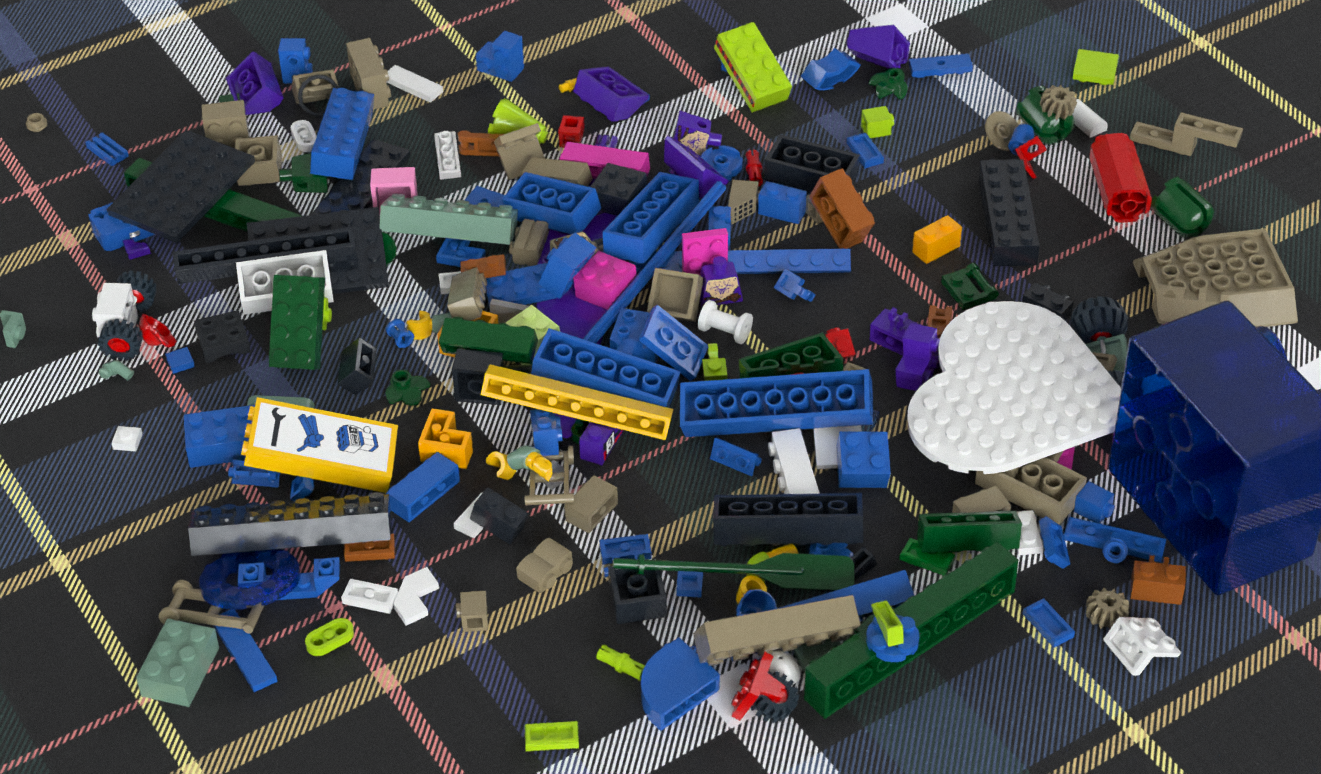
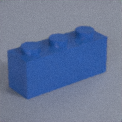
(423, 486)

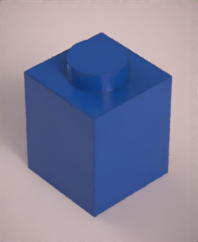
(1094, 503)

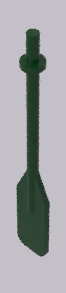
(783, 570)

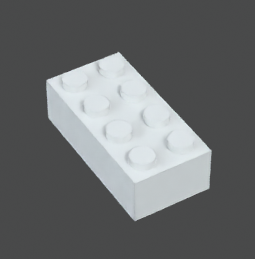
(257, 277)

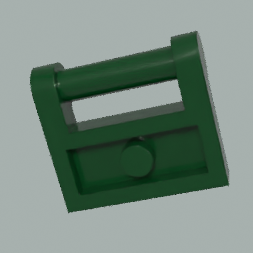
(963, 289)

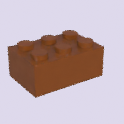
(842, 209)

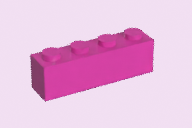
(599, 156)

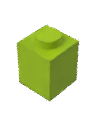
(877, 122)

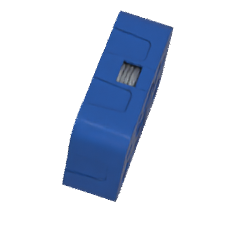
(112, 231)

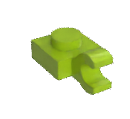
(714, 367)

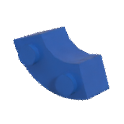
(830, 70)

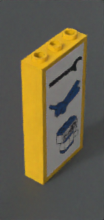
(320, 445)

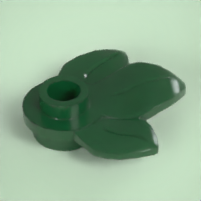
(887, 84)
(406, 388)

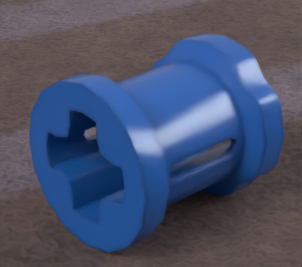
(398, 334)

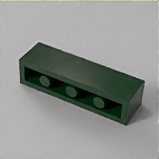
(515, 343)
(968, 531)

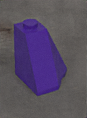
(879, 45)

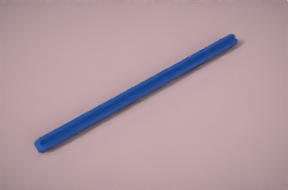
(655, 262)

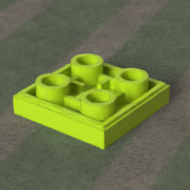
(1095, 67)

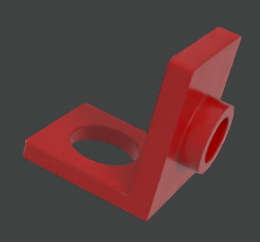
(1027, 156)

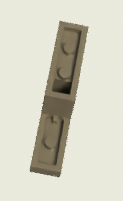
(1186, 133)

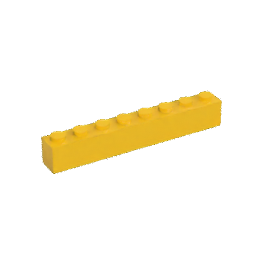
(576, 402)

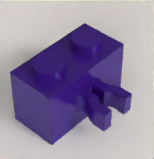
(889, 329)

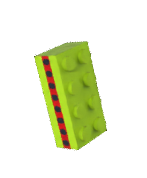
(752, 67)

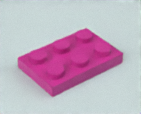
(702, 247)

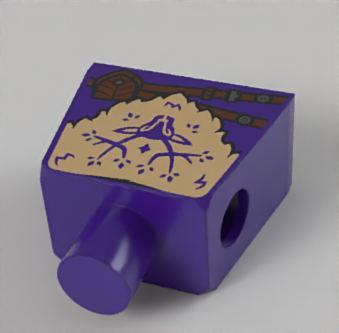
(695, 132)
(720, 282)

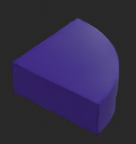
(135, 249)

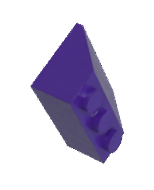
(255, 84)
(609, 92)
(689, 164)

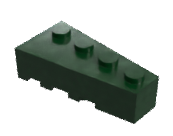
(804, 356)

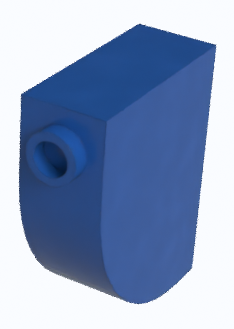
(675, 683)

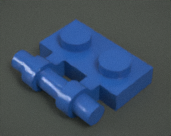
(625, 548)

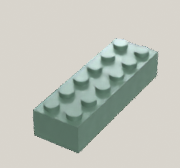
(448, 219)

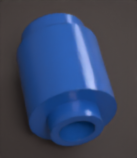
(1020, 136)

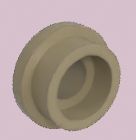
(36, 122)

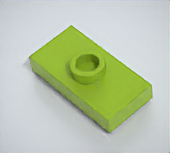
(551, 736)

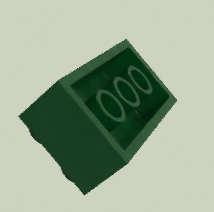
(296, 322)

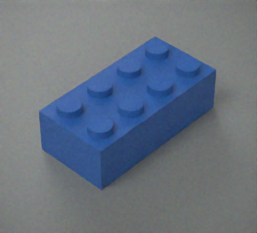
(559, 203)
(215, 436)

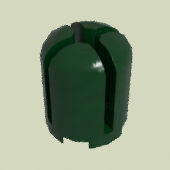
(1046, 128)
(1183, 208)

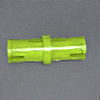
(620, 662)

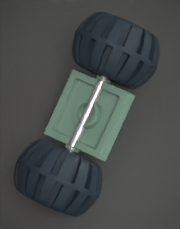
(1102, 328)

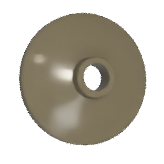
(999, 129)

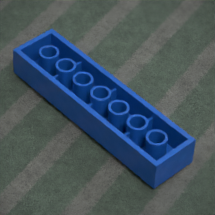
(776, 403)

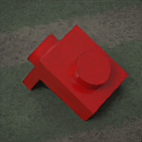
(841, 341)

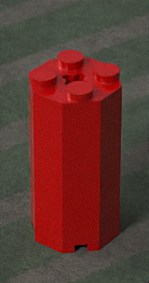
(1120, 177)

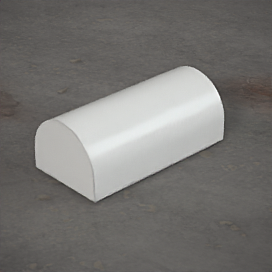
(1088, 120)

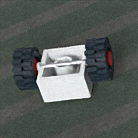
(118, 314)

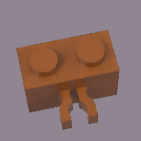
(1158, 581)

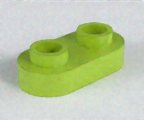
(327, 637)

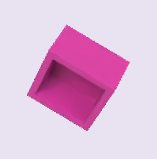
(603, 279)

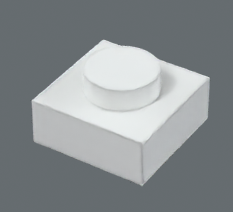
(127, 438)

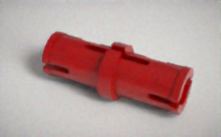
(754, 167)

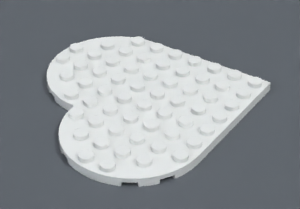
(1010, 391)

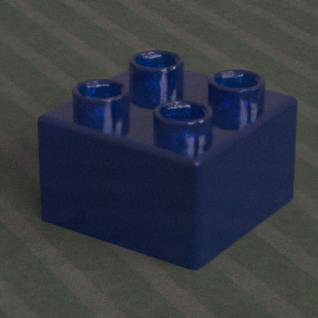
(1221, 445)

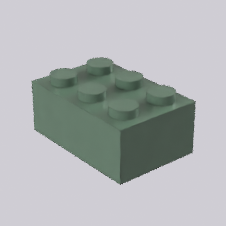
(177, 662)

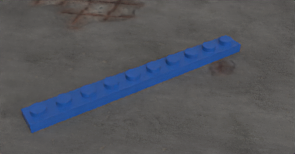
(773, 261)

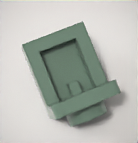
(13, 327)

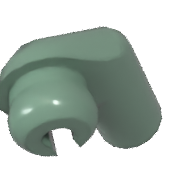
(115, 367)

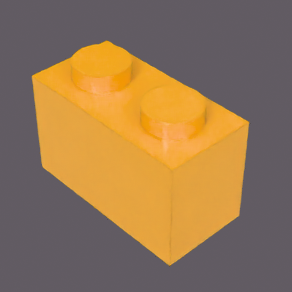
(937, 239)

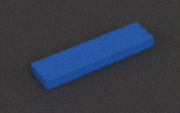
(1097, 534)
(246, 655)

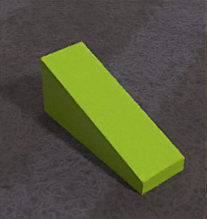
(889, 623)

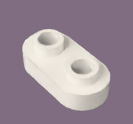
(303, 135)

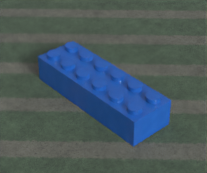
(342, 134)
(651, 217)
(604, 369)

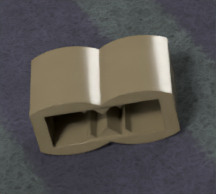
(544, 565)

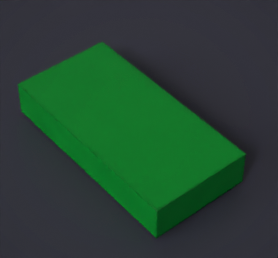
(937, 563)

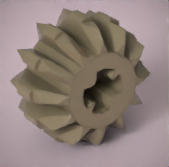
(1058, 101)
(1106, 607)

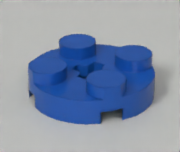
(727, 154)
(896, 653)

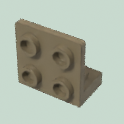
(517, 149)

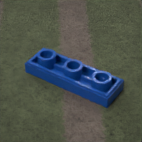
(940, 65)

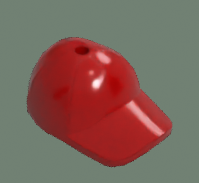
(155, 332)

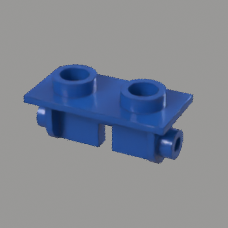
(734, 456)
(252, 476)

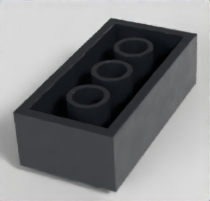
(804, 162)

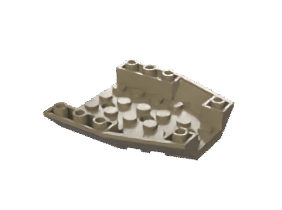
(1258, 291)

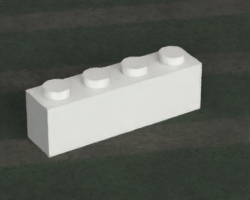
(792, 463)

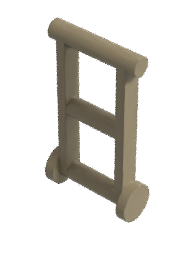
(532, 499)
(184, 590)

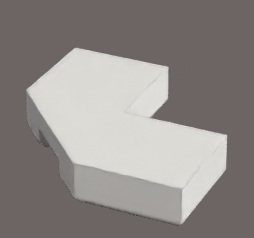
(408, 600)

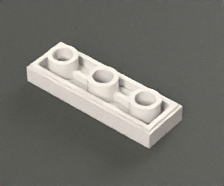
(447, 155)

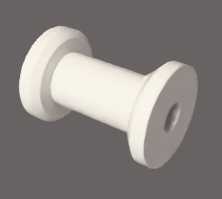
(738, 326)

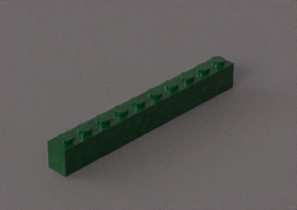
(231, 208)

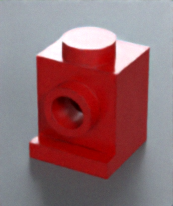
(571, 130)

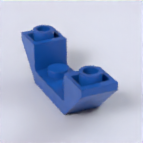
(310, 585)

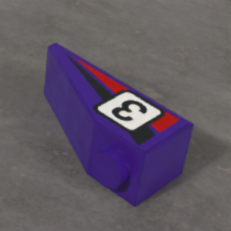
(598, 442)

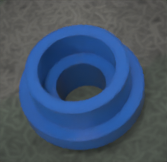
(1115, 558)

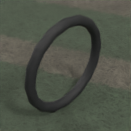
(302, 88)

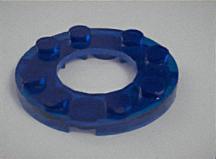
(221, 594)

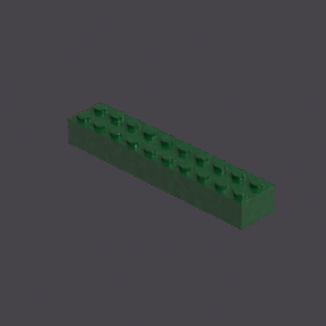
(937, 614)

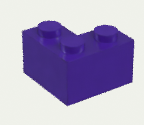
(919, 357)

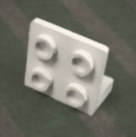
(1138, 641)

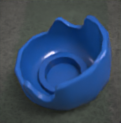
(754, 602)

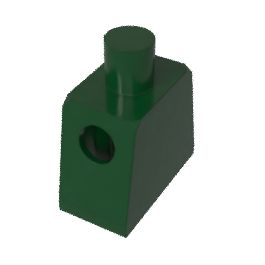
(301, 176)

